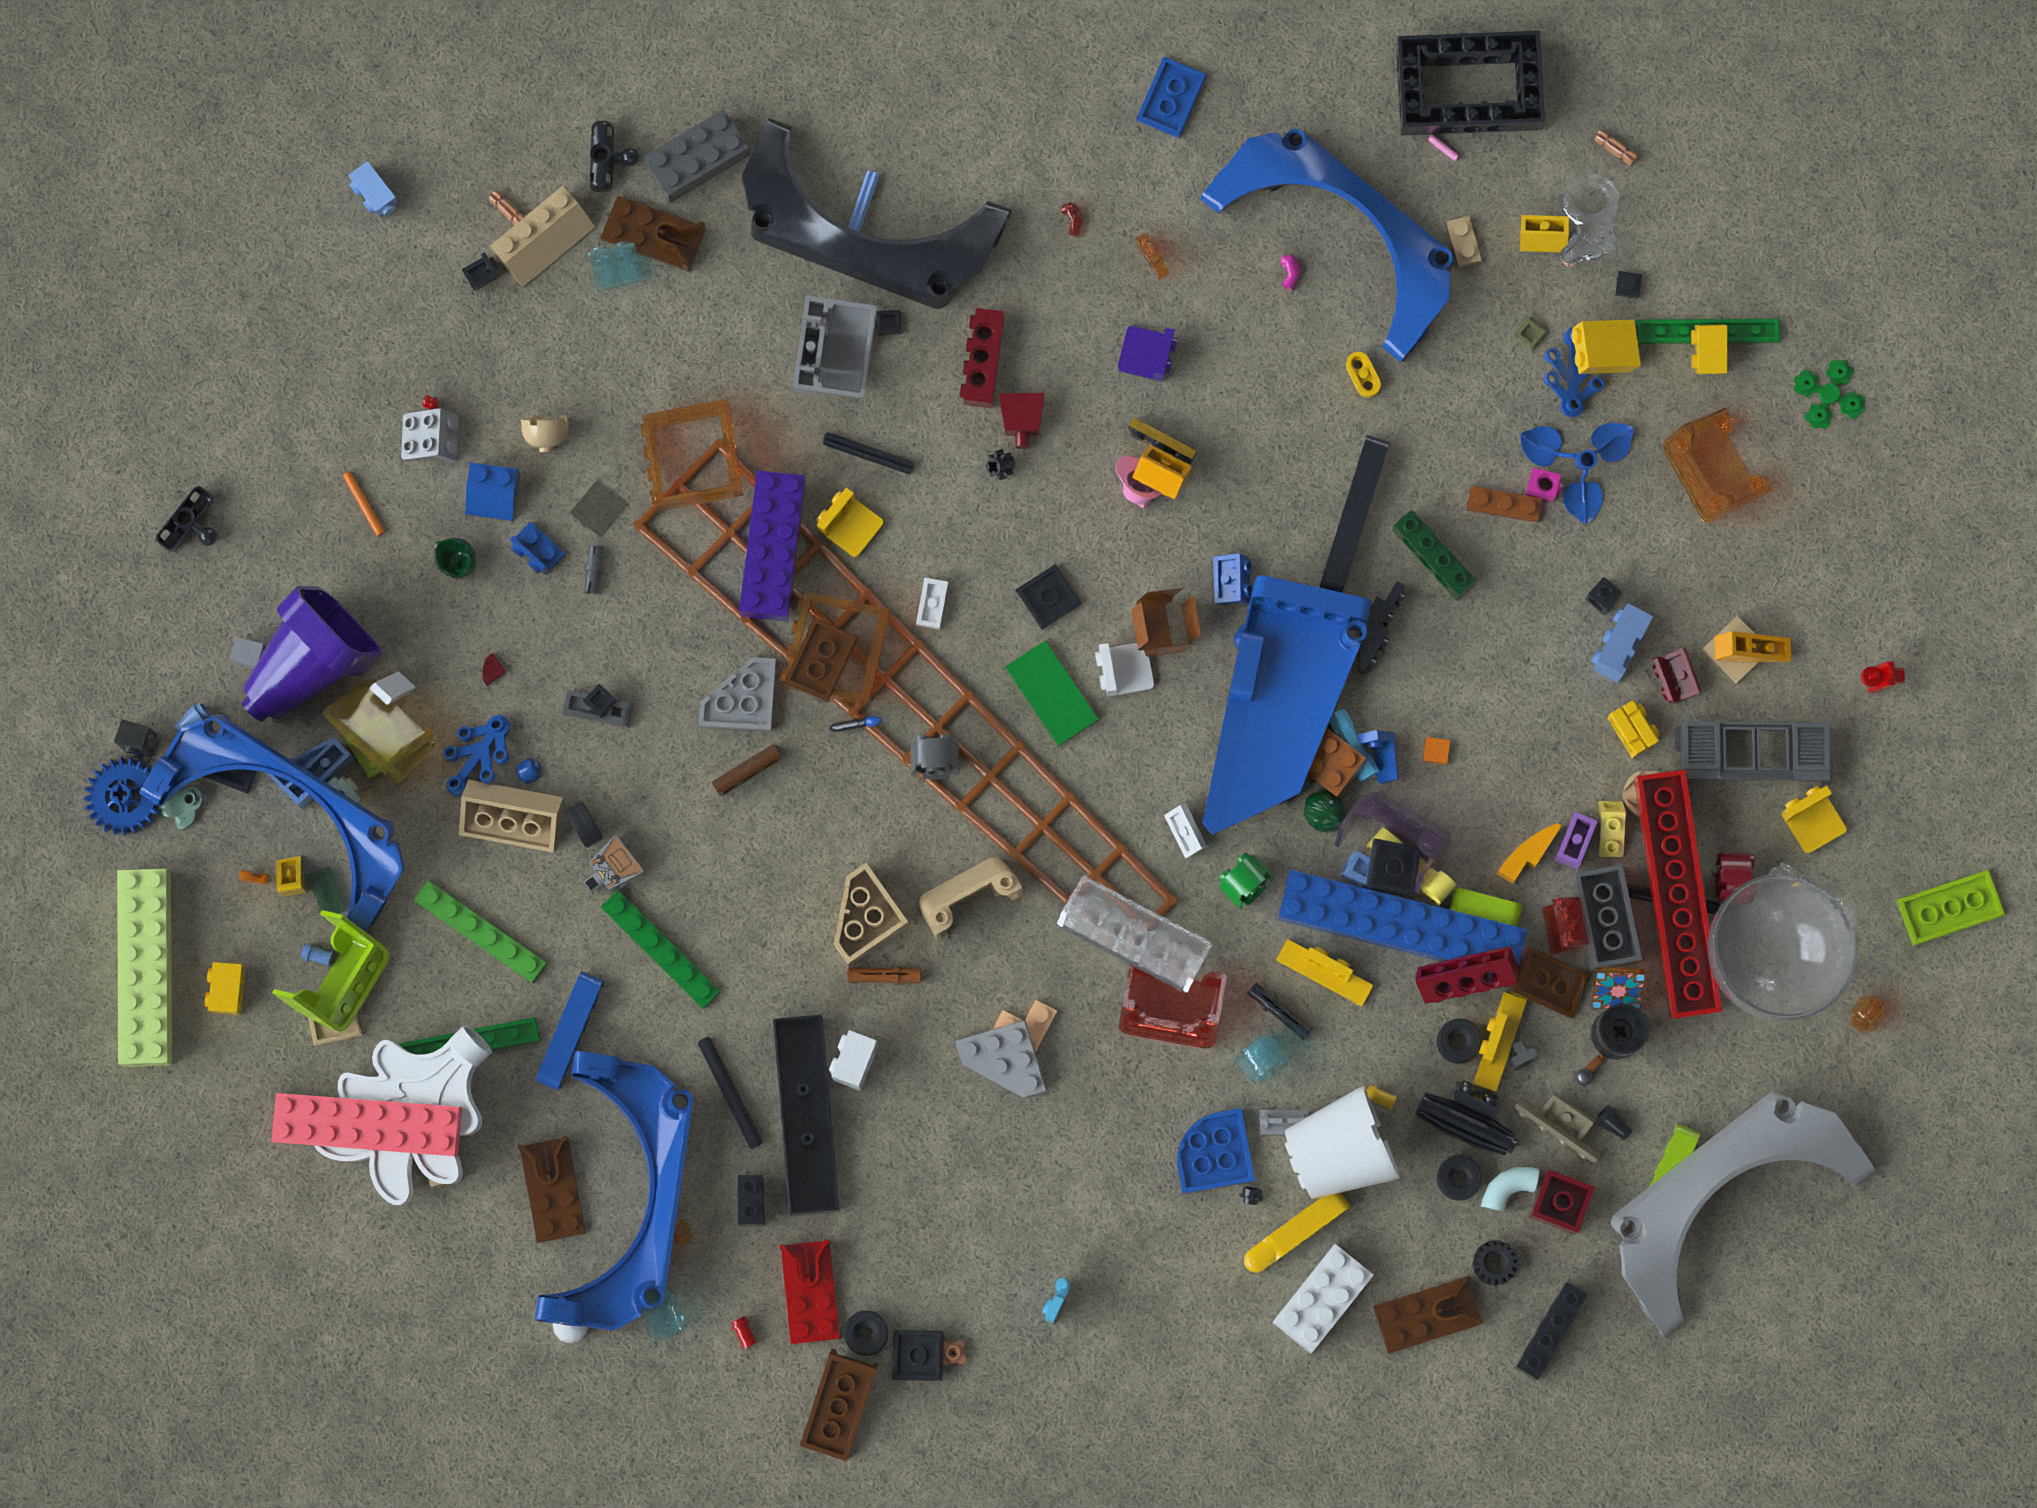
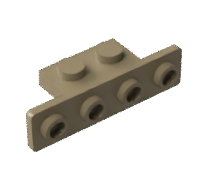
(1564, 1122)

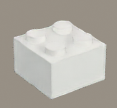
(854, 1060)

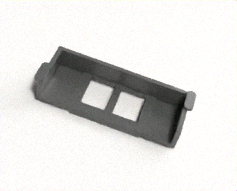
(1704, 751)

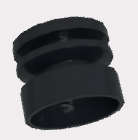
(1633, 1034)

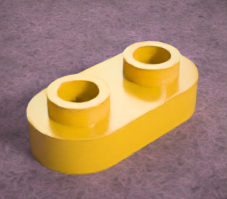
(1363, 375)

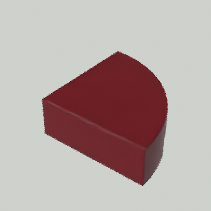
(492, 669)

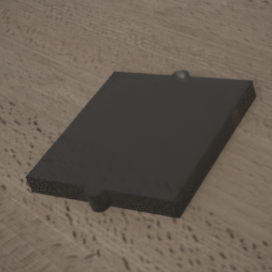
(598, 509)

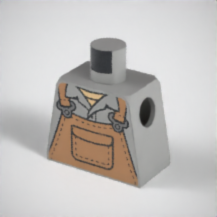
(613, 867)

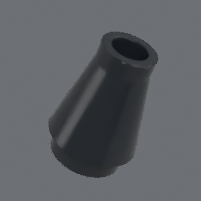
(1612, 1121)

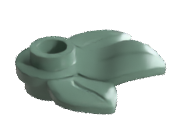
(181, 809)

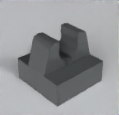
(1522, 1056)

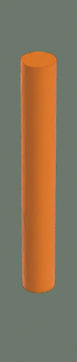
(363, 503)

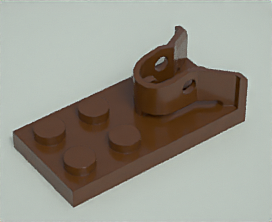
(654, 233)
(552, 1190)
(1427, 1315)
(838, 1406)

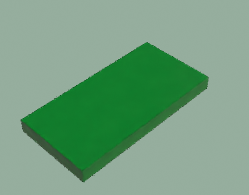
(1051, 693)

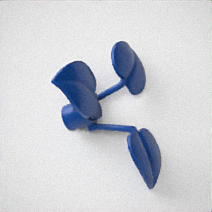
(1579, 499)

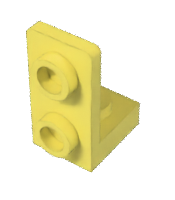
(1612, 828)

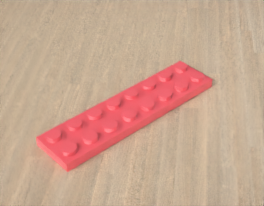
(367, 1124)

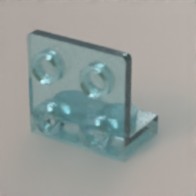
(615, 266)

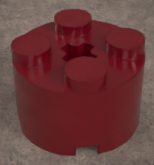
(1733, 872)

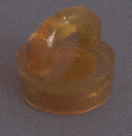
(680, 1236)

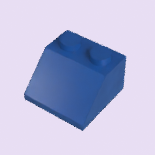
(491, 491)

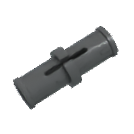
(593, 569)

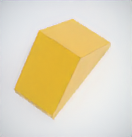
(290, 877)

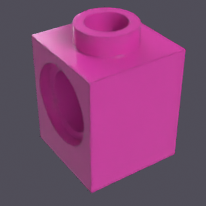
(1534, 489)

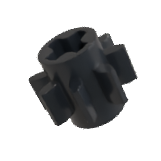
(1000, 464)

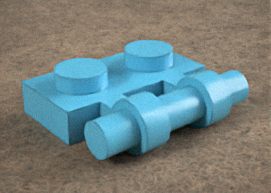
(1054, 1306)

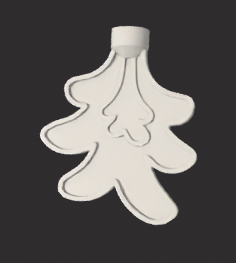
(418, 1079)

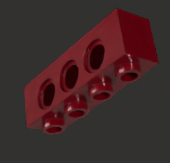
(993, 322)
(1486, 972)

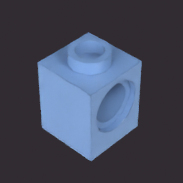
(1356, 869)

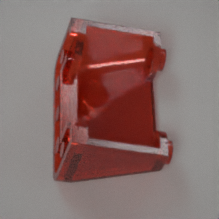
(1169, 1015)

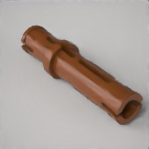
(884, 975)

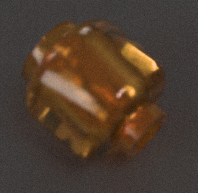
(1867, 1014)

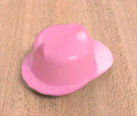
(1132, 488)

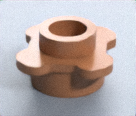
(958, 1357)

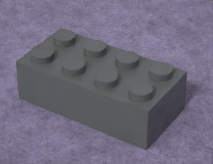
(697, 156)
(1607, 917)

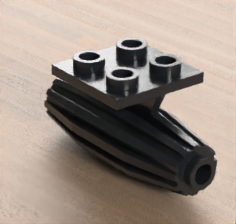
(1468, 1118)

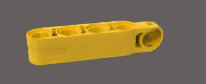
(1295, 1232)

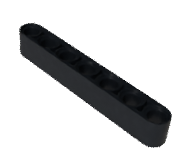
(1354, 514)

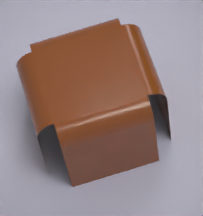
(1152, 623)

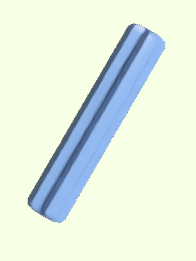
(863, 201)

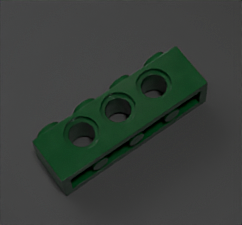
(1434, 555)

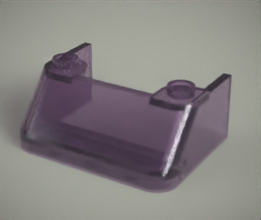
(1431, 838)

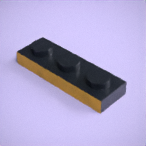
(1161, 441)

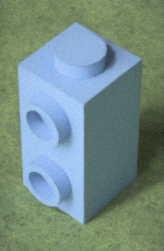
(374, 190)

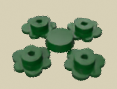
(1829, 394)

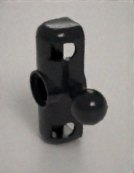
(602, 142)
(179, 532)

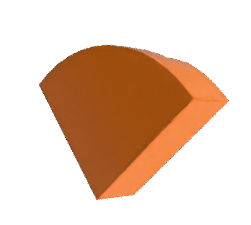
(249, 877)

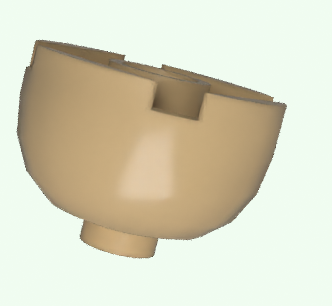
(545, 431)

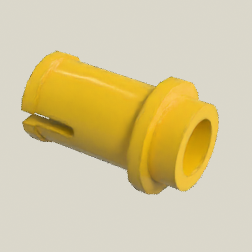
(1381, 1097)

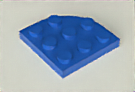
(1215, 1153)

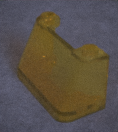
(380, 731)

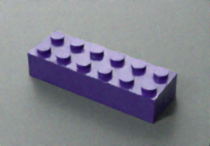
(772, 546)

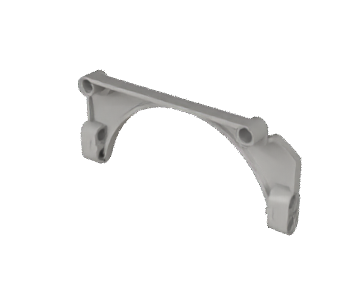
(1667, 1207)

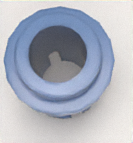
(316, 954)

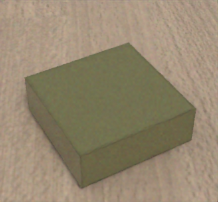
(1529, 334)

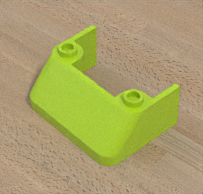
(348, 980)

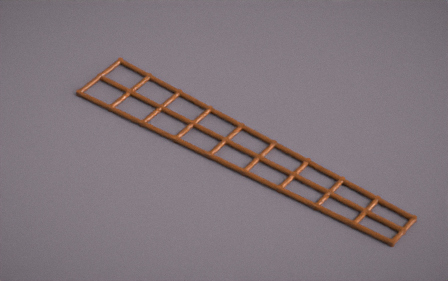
(886, 679)

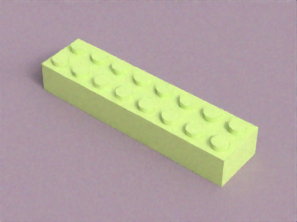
(144, 968)

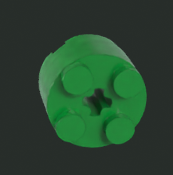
(1245, 880)

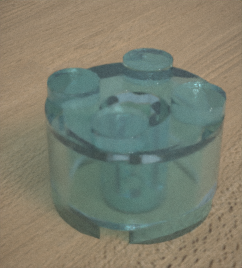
(1262, 1055)

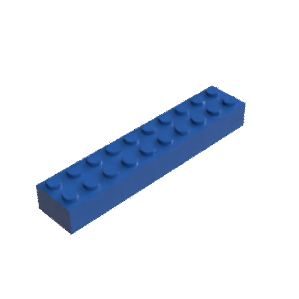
(1392, 920)

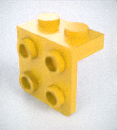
(849, 523)
(1813, 819)

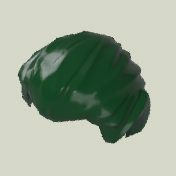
(455, 557)
(1324, 811)

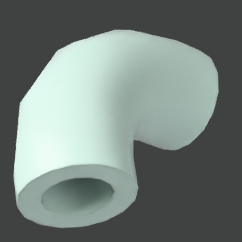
(1507, 1184)

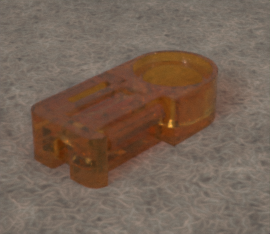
(1152, 255)

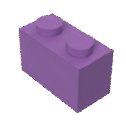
(1575, 840)

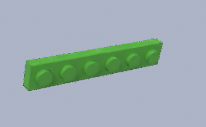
(480, 931)

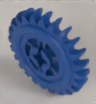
(102, 784)

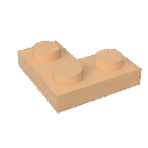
(1037, 1020)

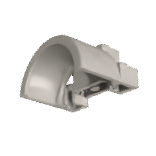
(837, 356)

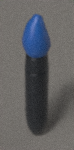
(870, 721)

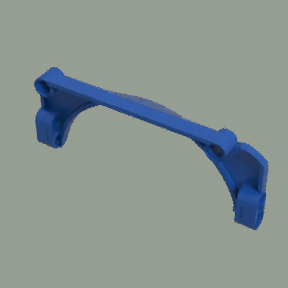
(1420, 280)
(201, 750)
(663, 1130)

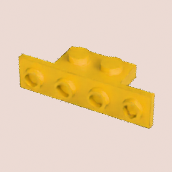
(1325, 971)
(1500, 1040)

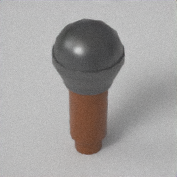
(1584, 1076)

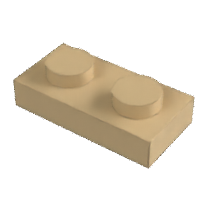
(1463, 241)

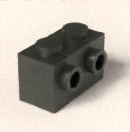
(136, 739)

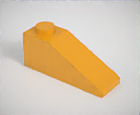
(1752, 647)

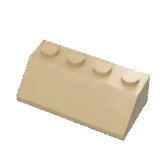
(542, 236)
(510, 815)

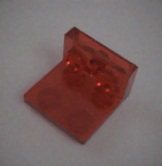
(1565, 924)

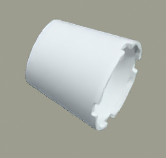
(1340, 1147)

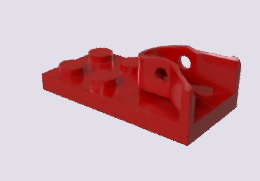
(810, 1292)

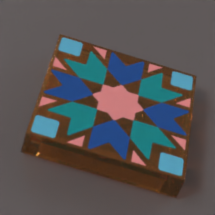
(1617, 986)

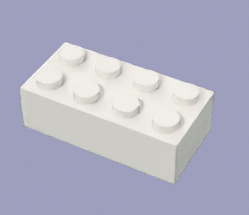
(1322, 1298)

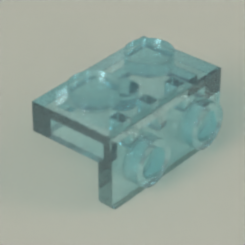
(662, 1320)

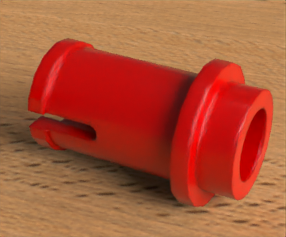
(743, 1332)

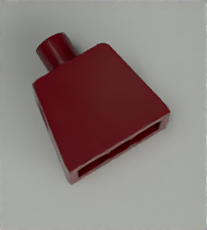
(1021, 416)

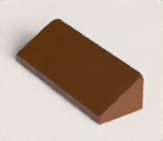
(746, 770)

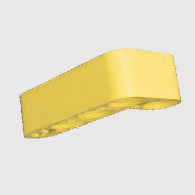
(1438, 884)

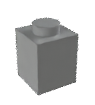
(246, 652)

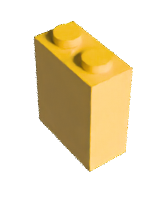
(1606, 346)

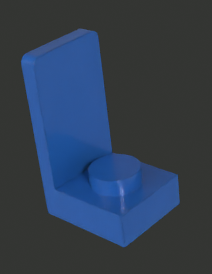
(1385, 753)

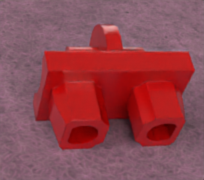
(1882, 676)

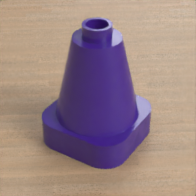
(307, 653)

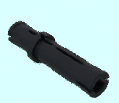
(1281, 1012)

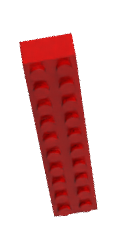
(1677, 893)

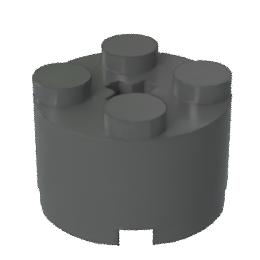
(934, 757)

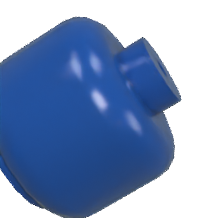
(528, 771)

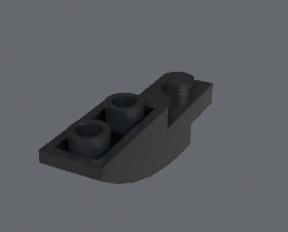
(1376, 635)

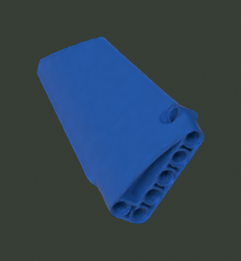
(1281, 695)

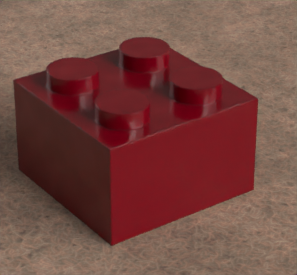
(1561, 1202)

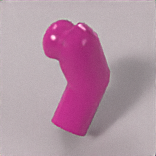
(1292, 266)

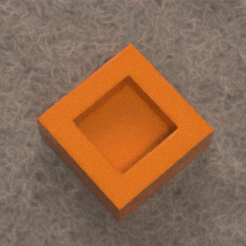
(1436, 750)

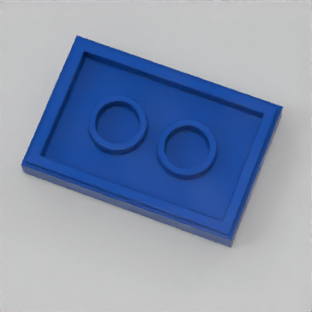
(1171, 97)

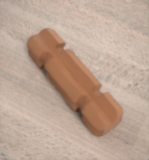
(1615, 147)
(505, 207)

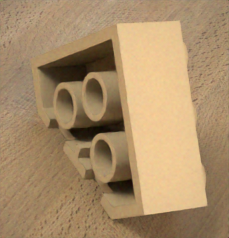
(866, 916)

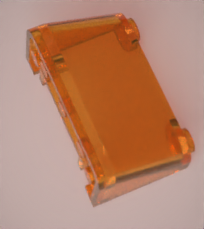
(1712, 468)

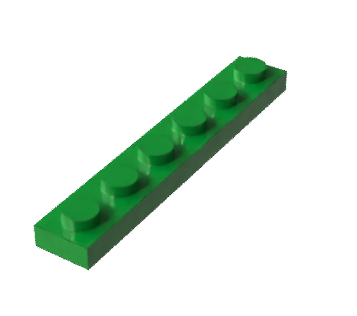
(660, 949)

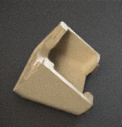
(990, 873)

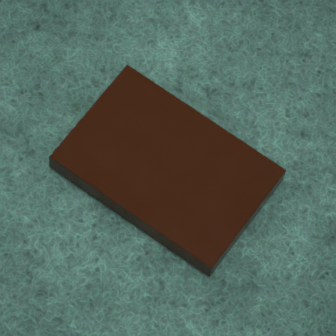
(821, 660)
(1549, 982)

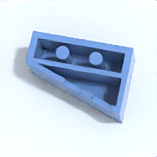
(1621, 642)
(322, 761)

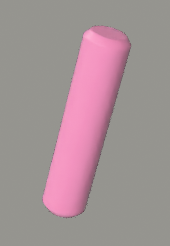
(1443, 147)

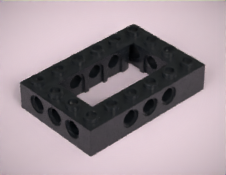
(1470, 49)

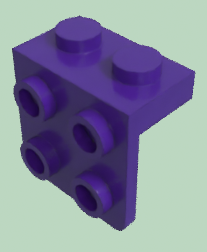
(1147, 353)

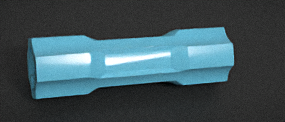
(1344, 728)

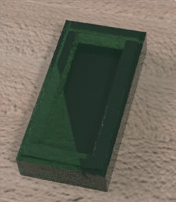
(326, 891)

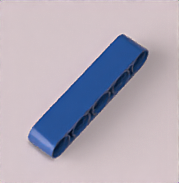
(567, 1034)

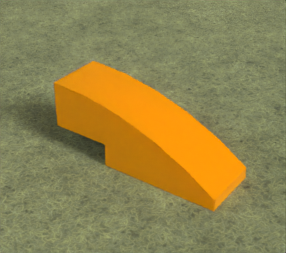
(1528, 853)

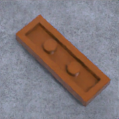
(1504, 504)

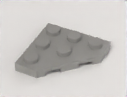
(742, 699)
(1004, 1057)

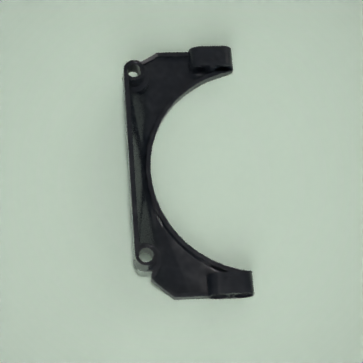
(900, 266)

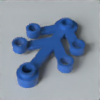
(1572, 377)
(478, 752)

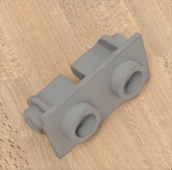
(1276, 1121)

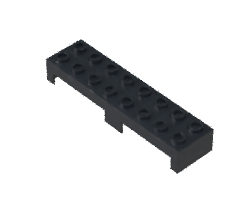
(806, 1115)

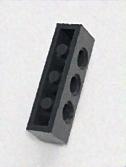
(1550, 1331)

